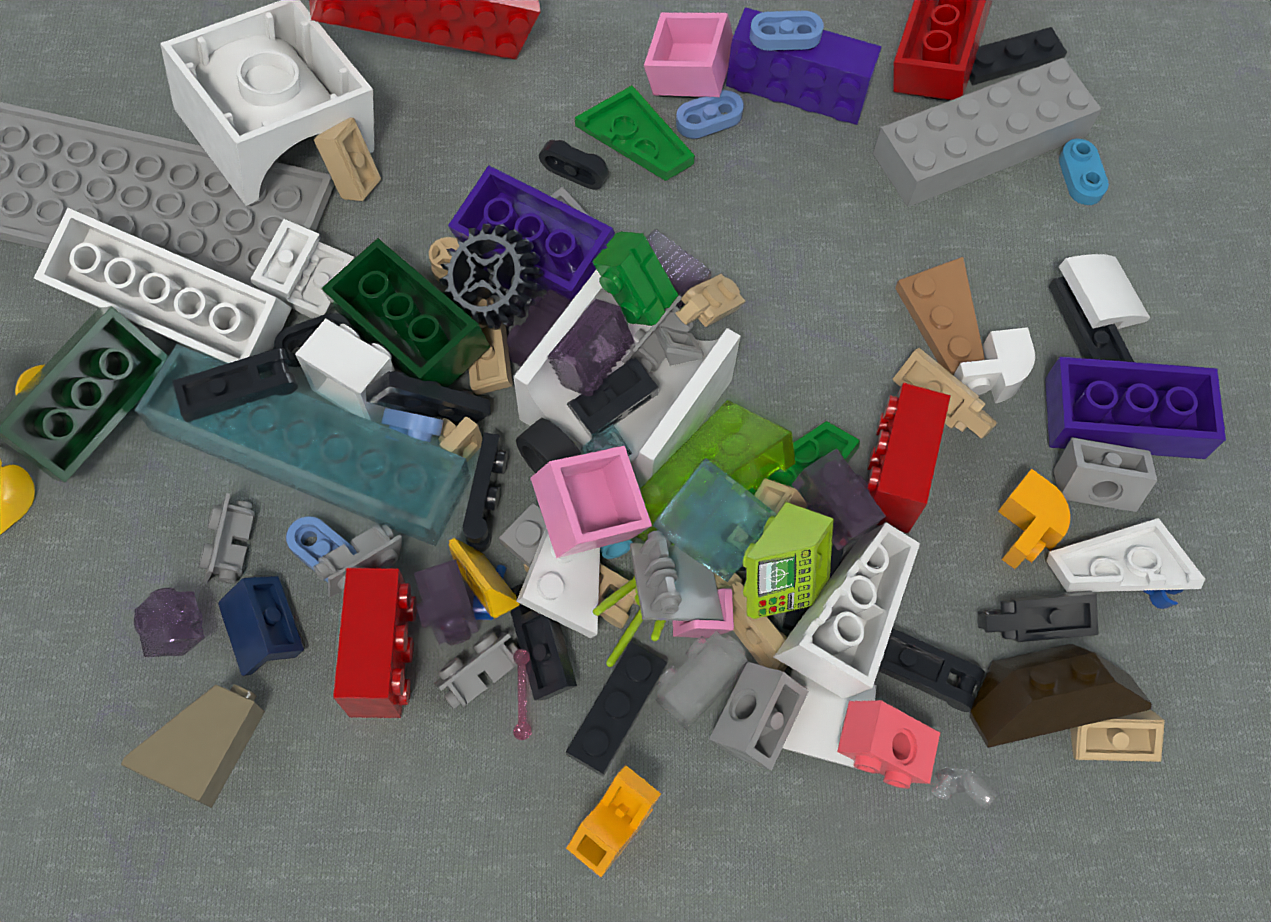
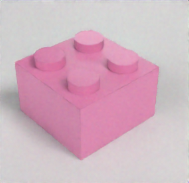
(689, 54)
(590, 501)

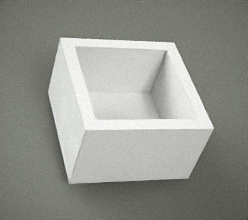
(343, 366)

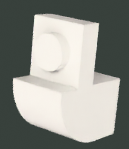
(1006, 364)

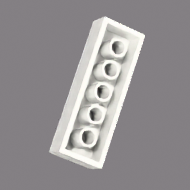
(161, 290)

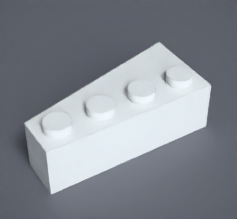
(851, 620)

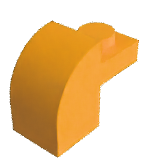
(1042, 515)
(614, 821)

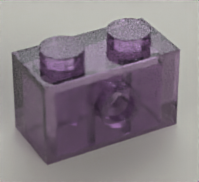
(839, 493)
(445, 603)

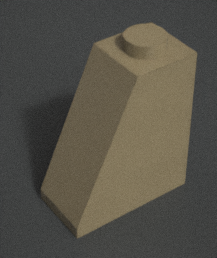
(199, 744)

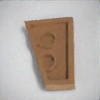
(944, 313)

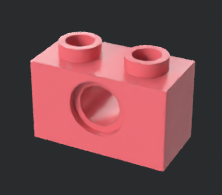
(888, 743)

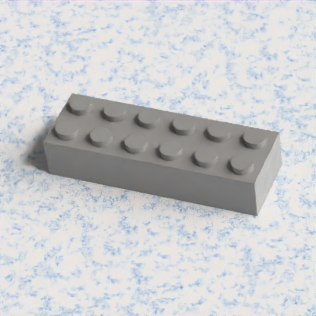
(985, 131)

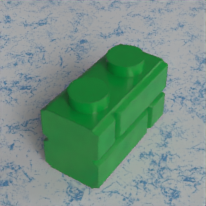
(635, 278)

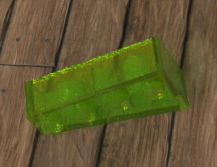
(735, 442)

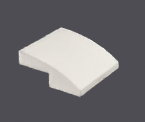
(298, 268)
(1103, 291)
(821, 722)

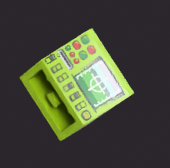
(788, 562)

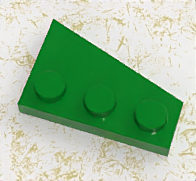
(637, 132)

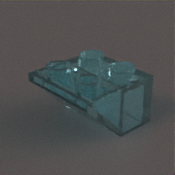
(714, 520)

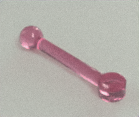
(522, 730)

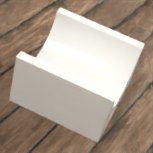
(262, 87)
(656, 428)

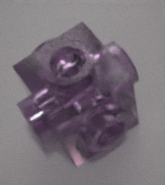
(168, 623)

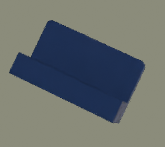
(259, 623)

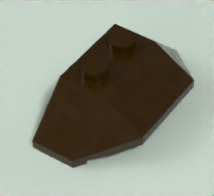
(1052, 694)

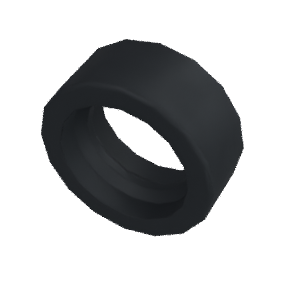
(544, 443)

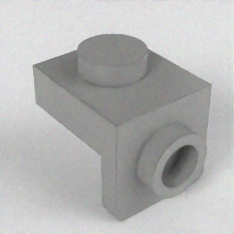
(525, 534)

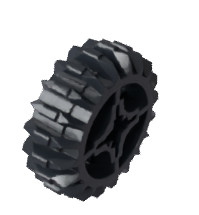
(515, 261)

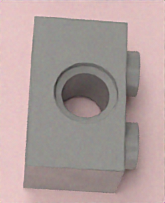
(1105, 474)
(759, 715)

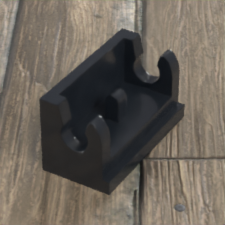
(615, 398)

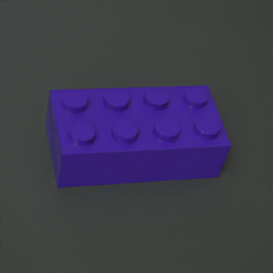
(822, 79)
(560, 234)
(1135, 406)

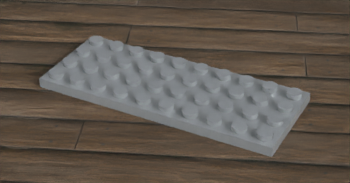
(143, 187)

